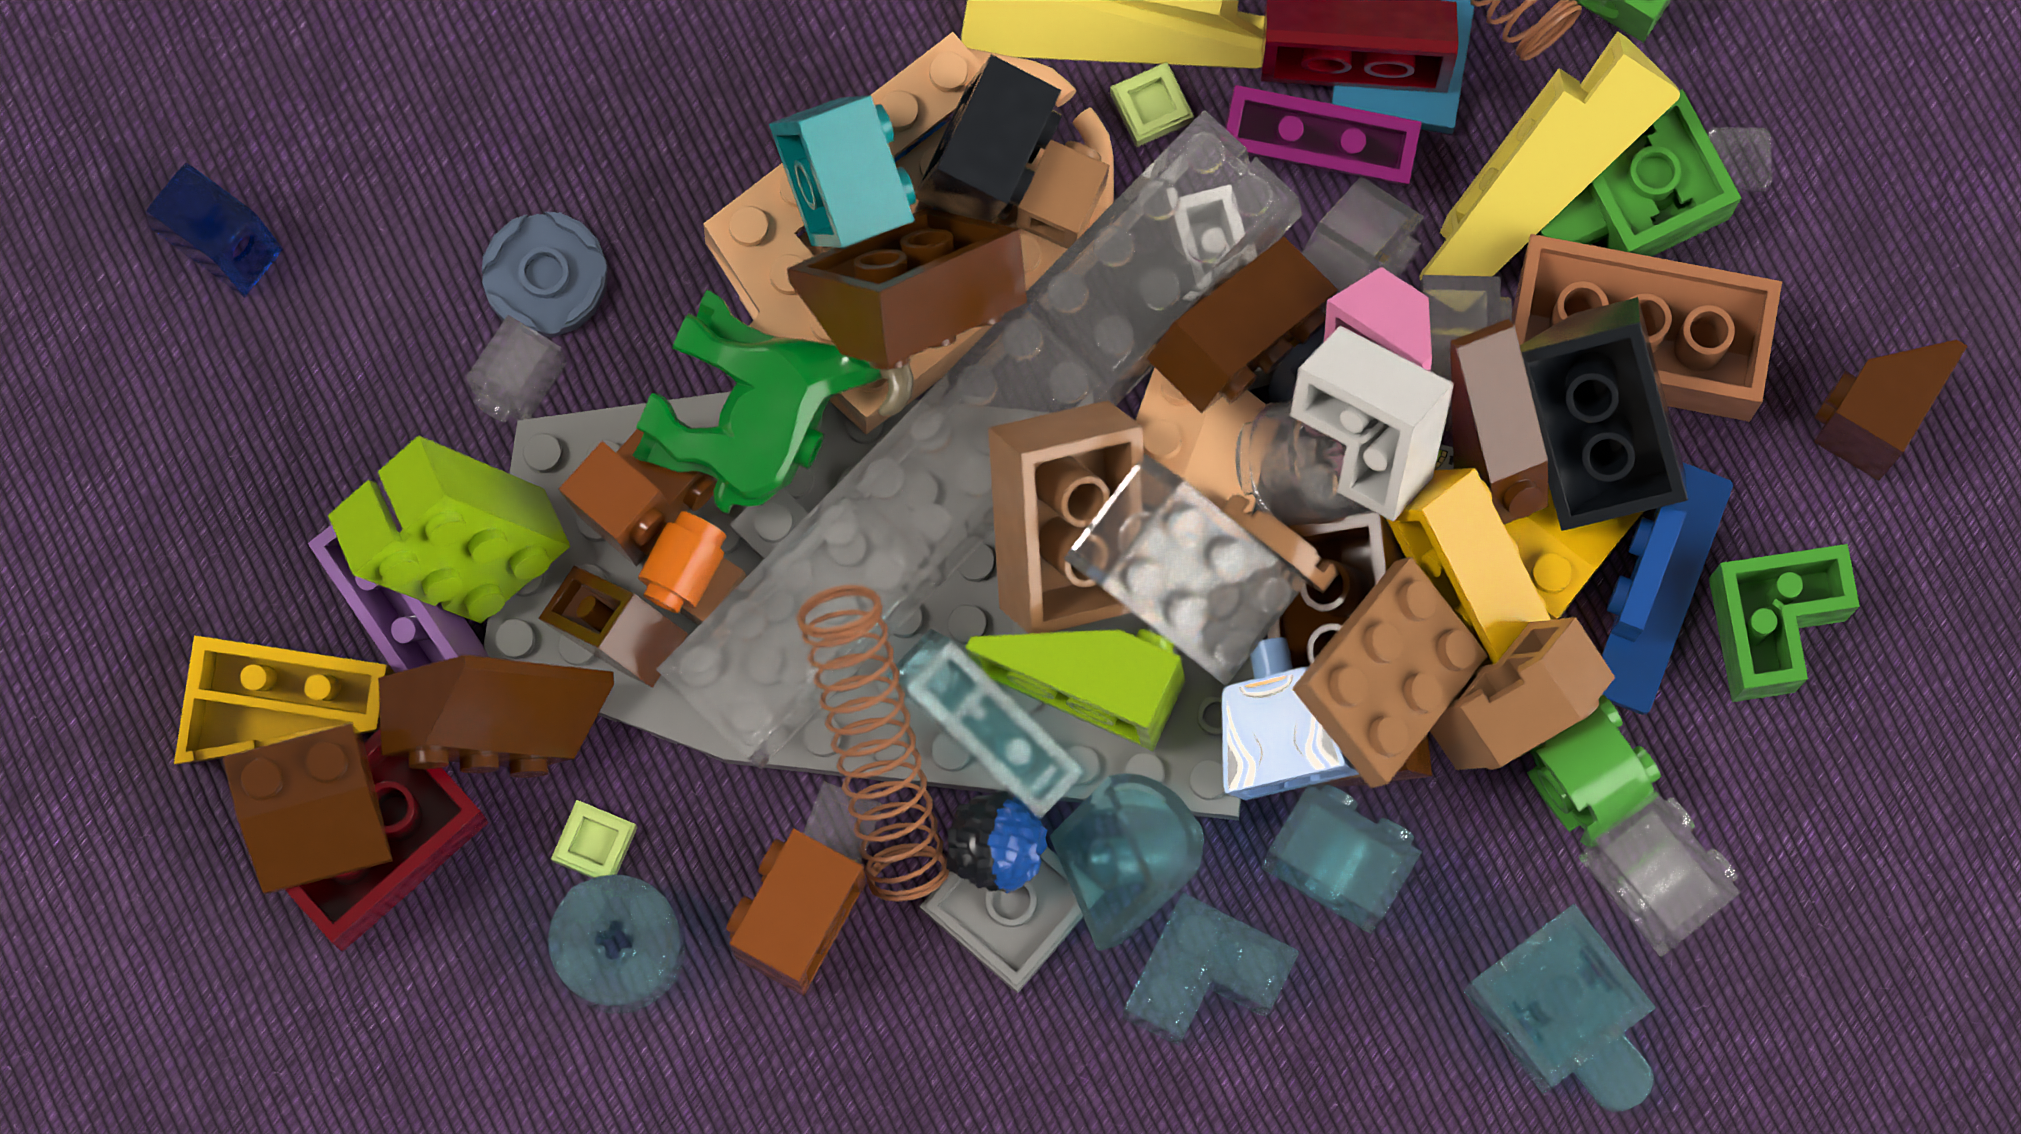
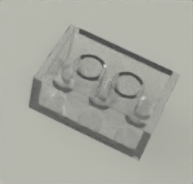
(1185, 569)

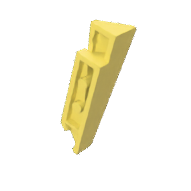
(1118, 31)
(1552, 157)

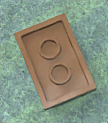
(1390, 672)

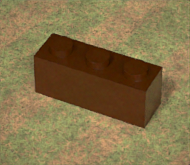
(1244, 326)

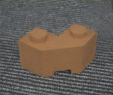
(1528, 696)

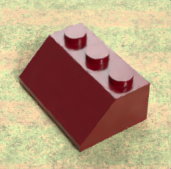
(1361, 43)

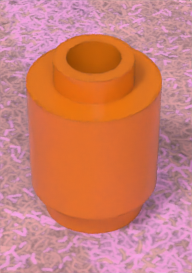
(682, 562)

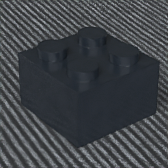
(989, 141)

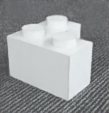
(1382, 412)

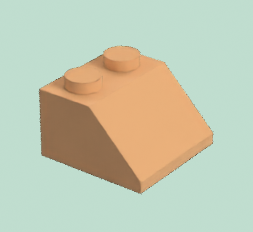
(1193, 443)

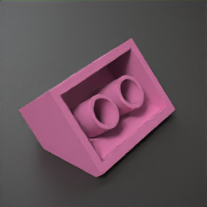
(1385, 313)

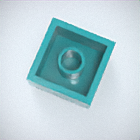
(844, 171)

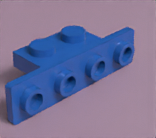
(1660, 589)

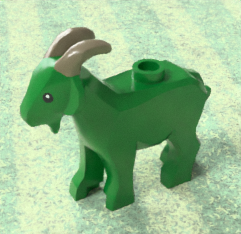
(768, 415)

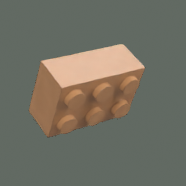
(1046, 490)

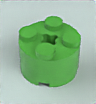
(1592, 773)

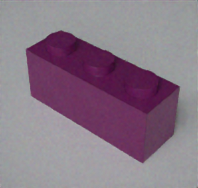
(1323, 135)

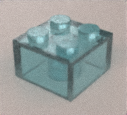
(1342, 856)

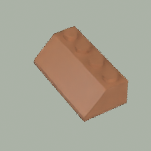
(1703, 323)

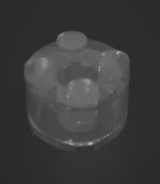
(1292, 468)

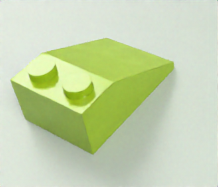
(1093, 675)

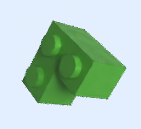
(1764, 604)

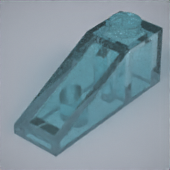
(986, 722)

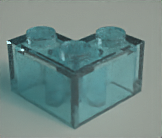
(1206, 952)

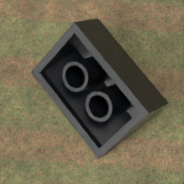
(1603, 416)

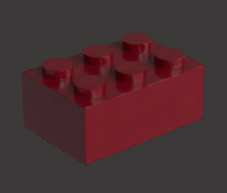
(424, 824)

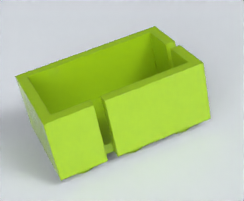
(464, 536)

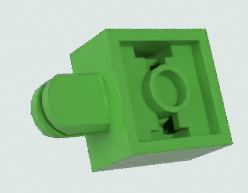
(1653, 192)

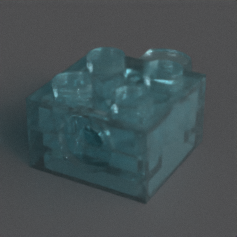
(1566, 1017)

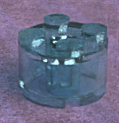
(594, 913)

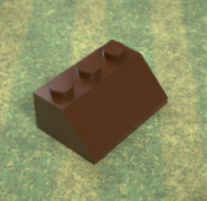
(913, 286)
(490, 713)

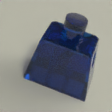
(209, 225)

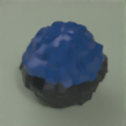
(995, 842)

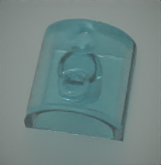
(1127, 854)

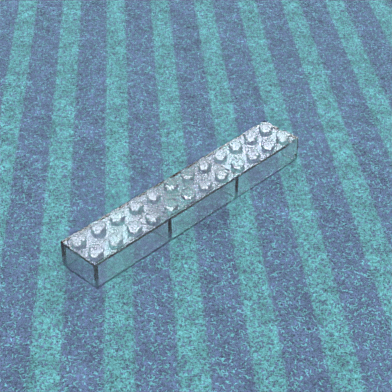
(927, 485)

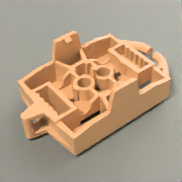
(758, 230)

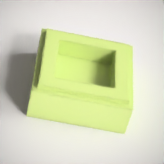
(1151, 104)
(593, 841)

